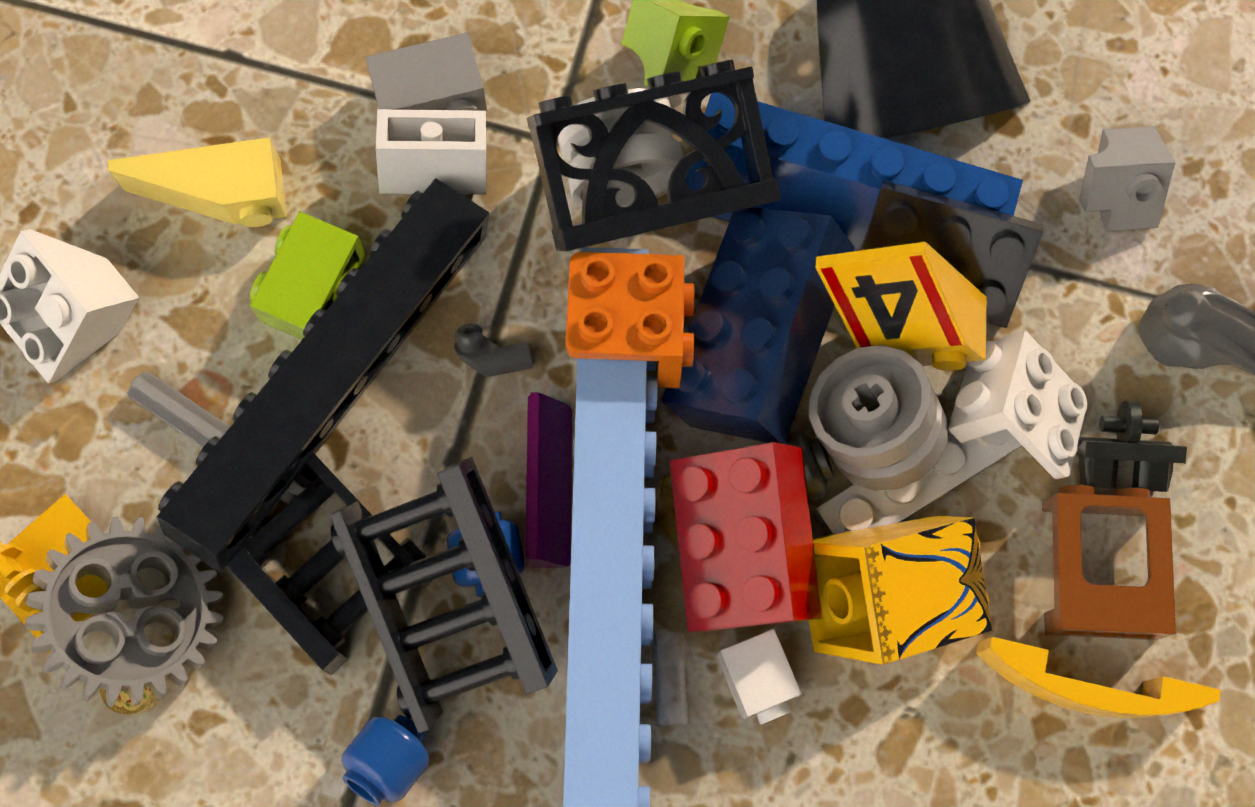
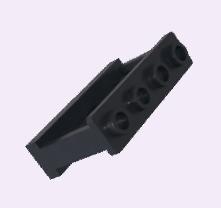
(723, 186)

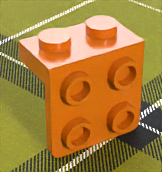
(631, 311)

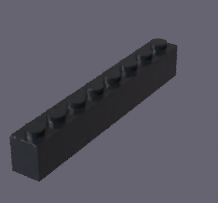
(322, 377)

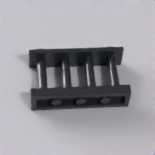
(286, 595)
(501, 603)

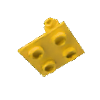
(28, 553)

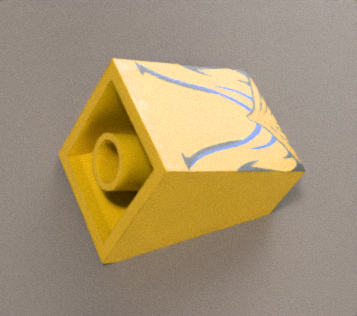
(899, 589)

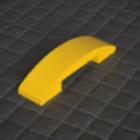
(1026, 668)

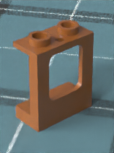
(1110, 610)

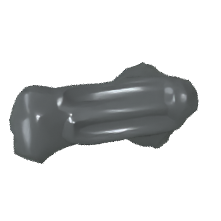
(1199, 329)

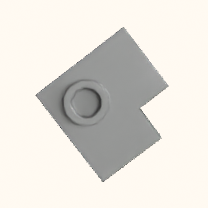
(1128, 178)

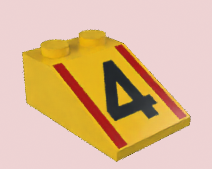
(909, 303)

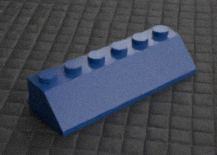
(841, 170)

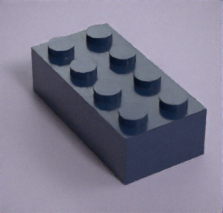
(758, 325)

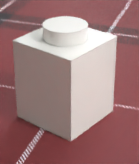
(759, 677)

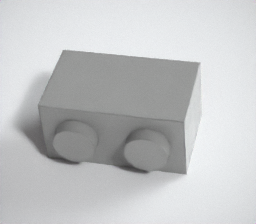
(428, 76)

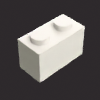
(429, 145)

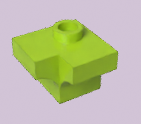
(674, 36)

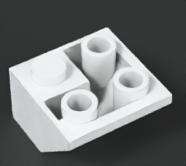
(60, 302)

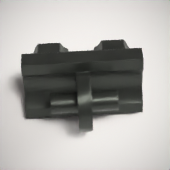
(1151, 458)

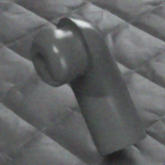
(486, 356)

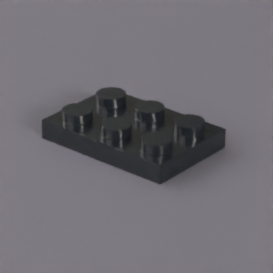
(980, 243)

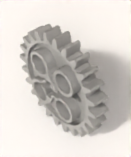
(135, 660)

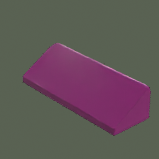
(548, 482)

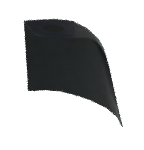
(913, 64)

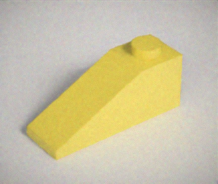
(221, 181)

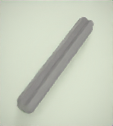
(189, 418)

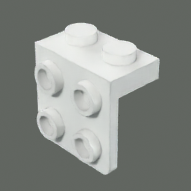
(1027, 395)

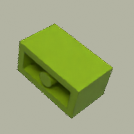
(304, 273)

